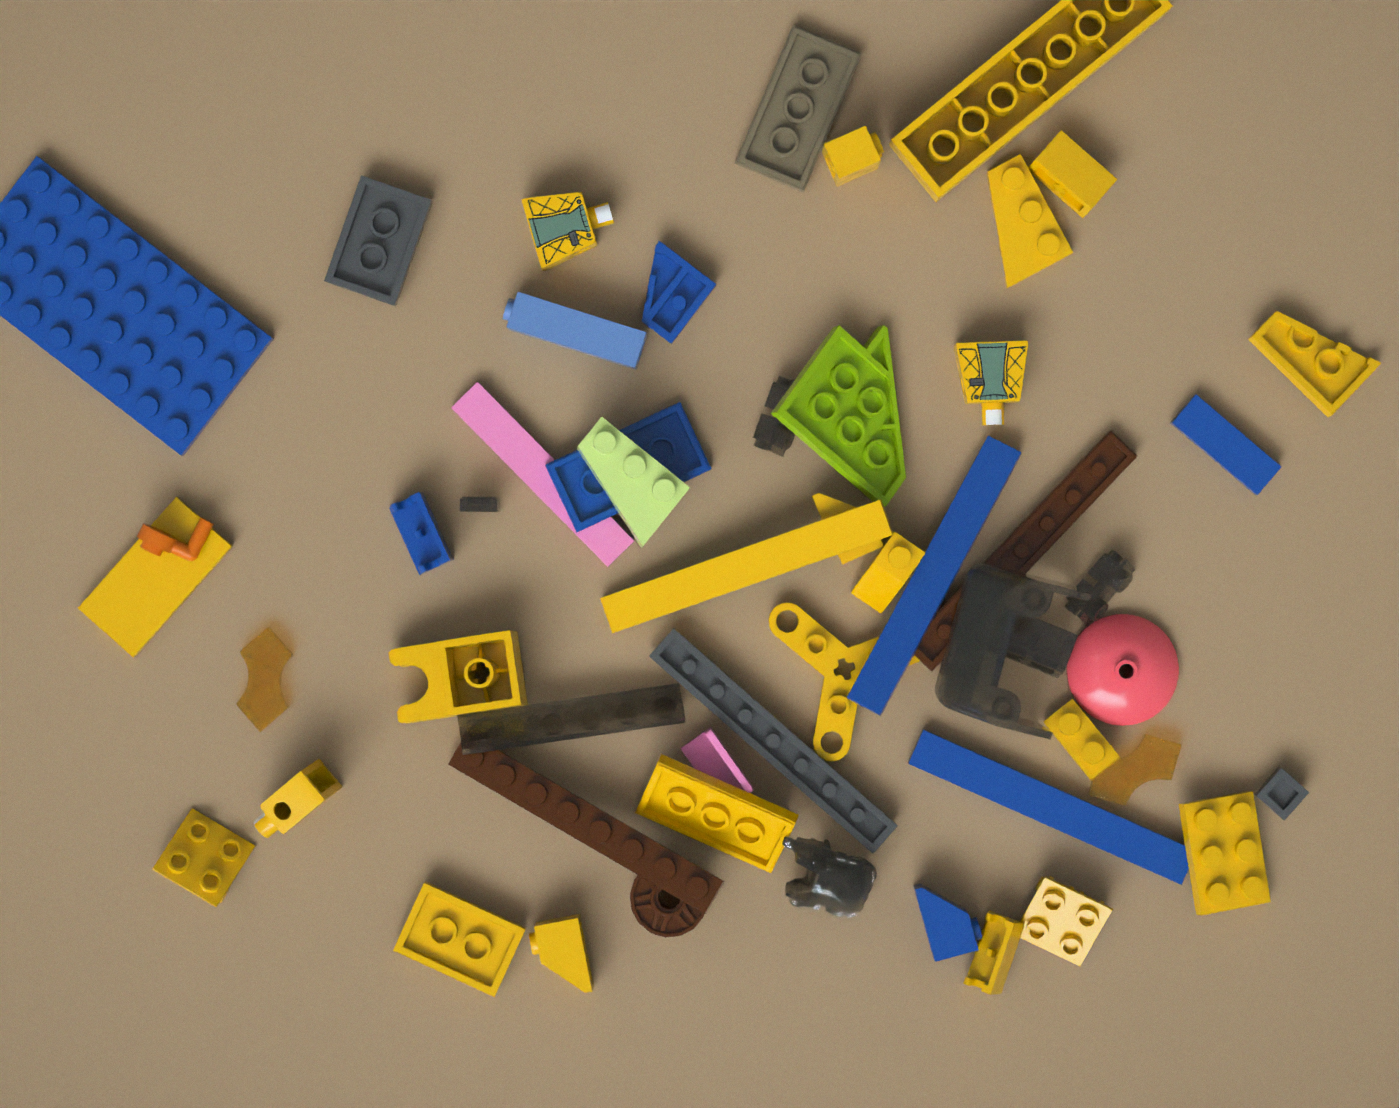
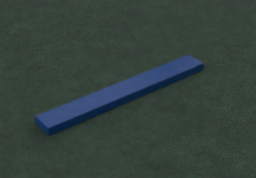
(934, 575)
(1050, 806)

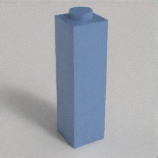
(575, 330)

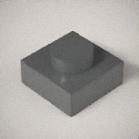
(1281, 793)

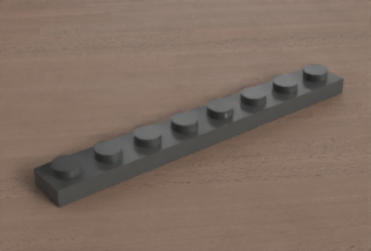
(773, 740)

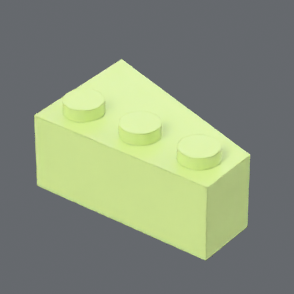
(632, 479)

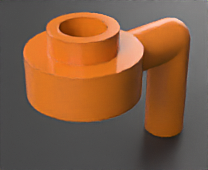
(157, 541)

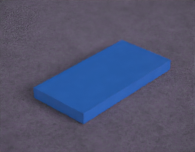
(663, 436)

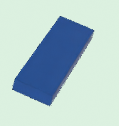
(1226, 444)

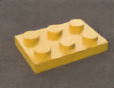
(1224, 853)
(459, 939)

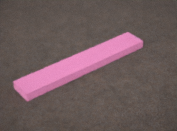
(528, 461)

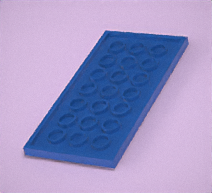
(119, 309)

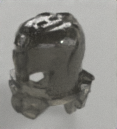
(830, 879)

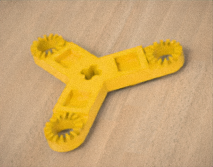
(822, 652)

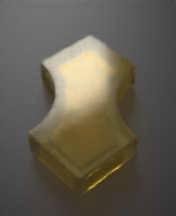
(265, 664)
(1150, 761)

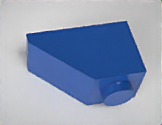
(946, 925)

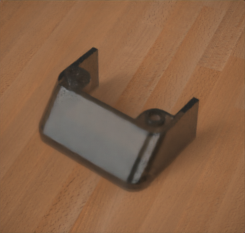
(981, 639)

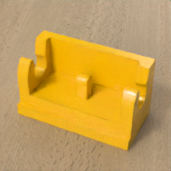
(1072, 174)
(994, 953)

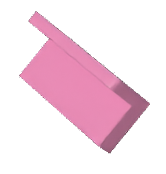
(711, 757)

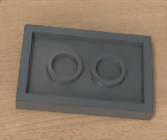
(378, 240)

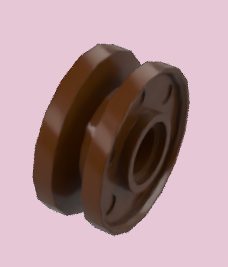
(656, 916)

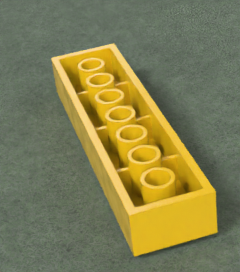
(1019, 87)

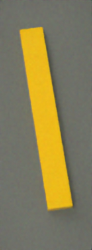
(747, 566)

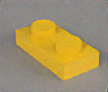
(1081, 739)

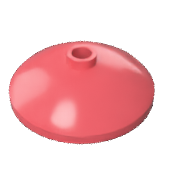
(1096, 664)

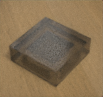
(479, 504)

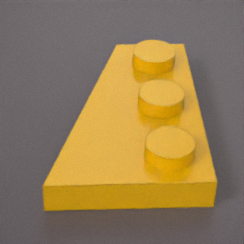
(1024, 222)
(1314, 364)

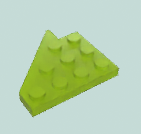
(849, 411)

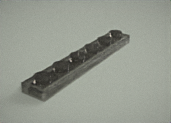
(571, 719)

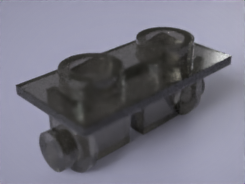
(770, 432)
(1111, 578)

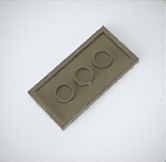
(798, 108)

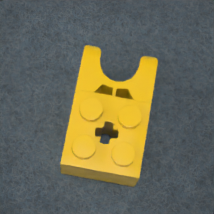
(452, 679)

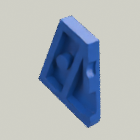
(673, 293)

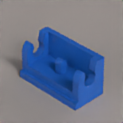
(421, 533)

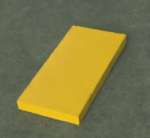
(150, 588)
(716, 813)

